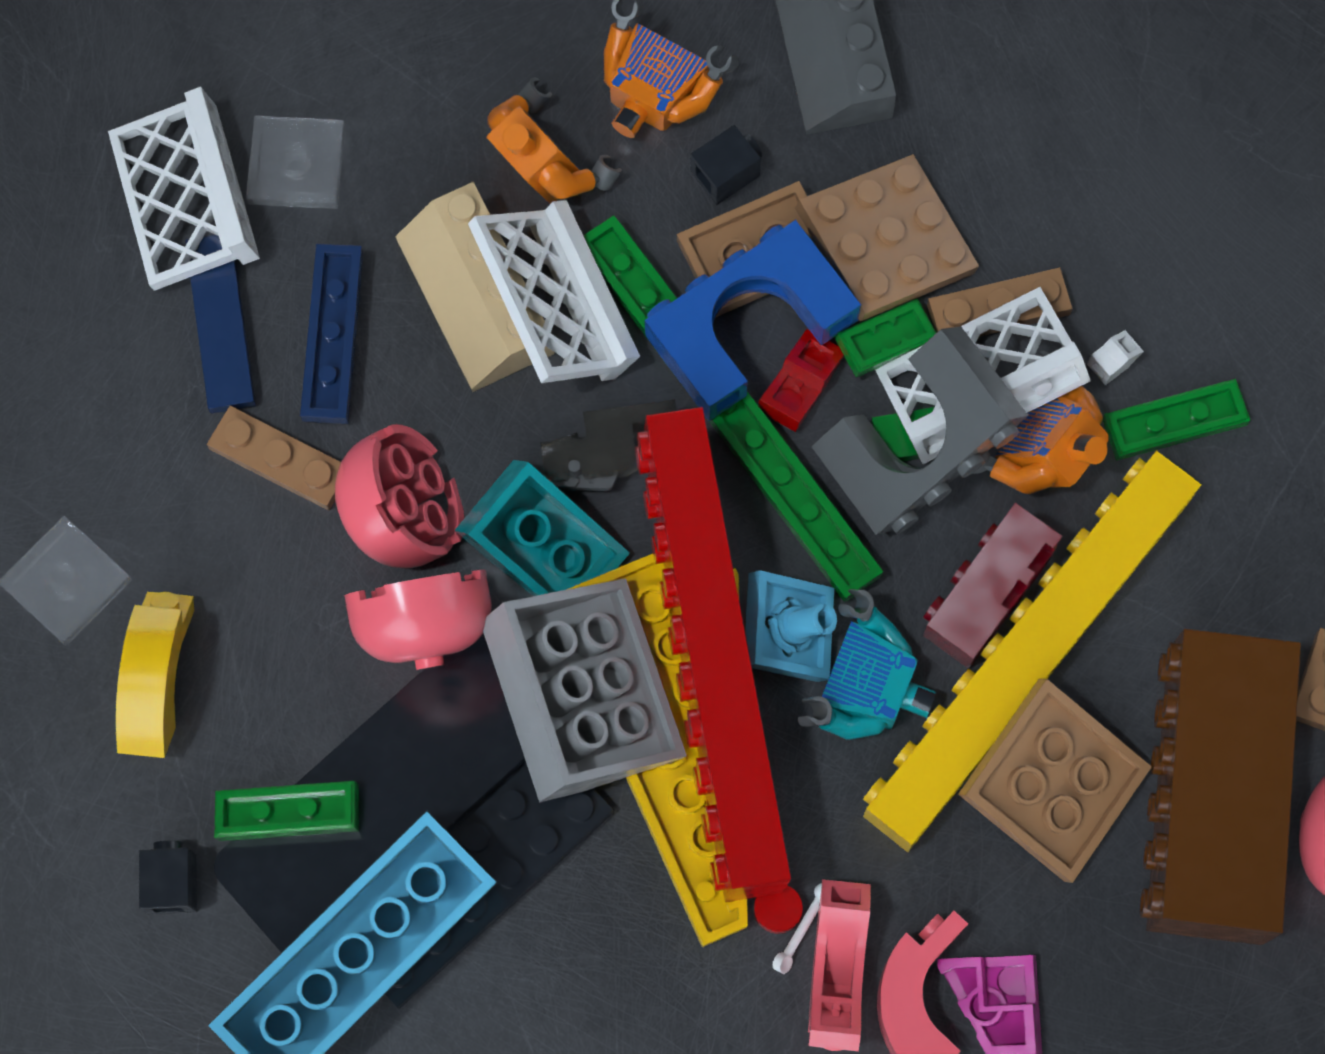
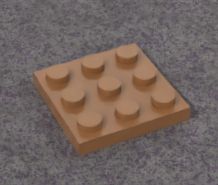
(887, 236)
(1055, 780)

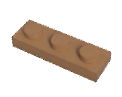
(966, 305)
(276, 457)

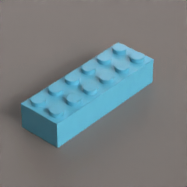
(357, 947)

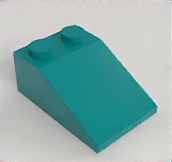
(538, 533)

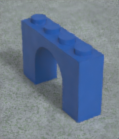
(781, 265)

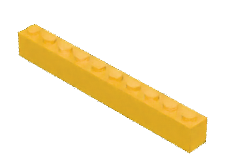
(1031, 650)

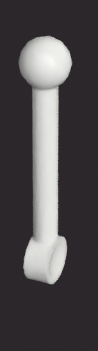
(783, 960)

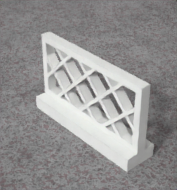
(220, 187)
(576, 285)
(1032, 384)

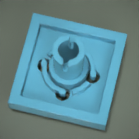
(797, 626)

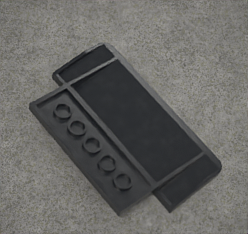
(430, 749)

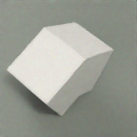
(1114, 357)

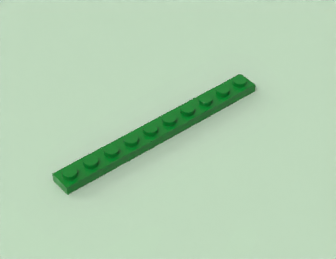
(746, 430)

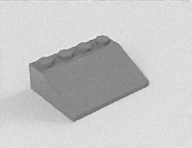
(581, 688)

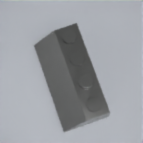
(837, 62)

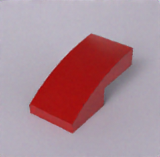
(800, 381)

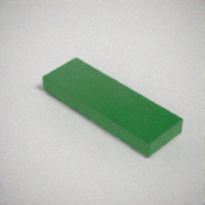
(1176, 419)
(286, 811)

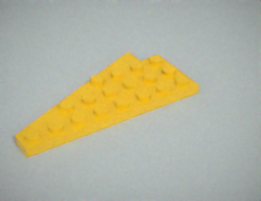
(668, 791)

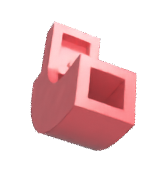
(839, 965)
(900, 990)

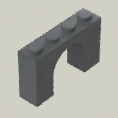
(977, 416)

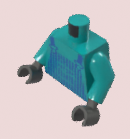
(868, 677)

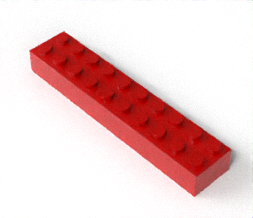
(714, 657)

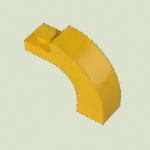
(149, 672)

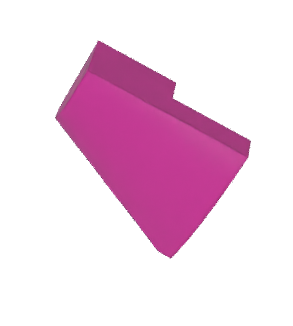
(998, 1000)

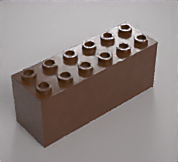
(1222, 787)

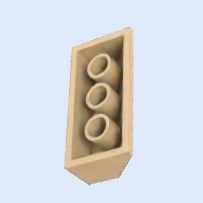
(462, 288)

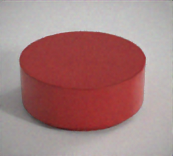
(779, 911)

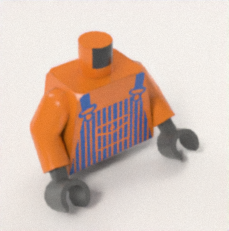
(655, 77)
(537, 155)
(1052, 444)

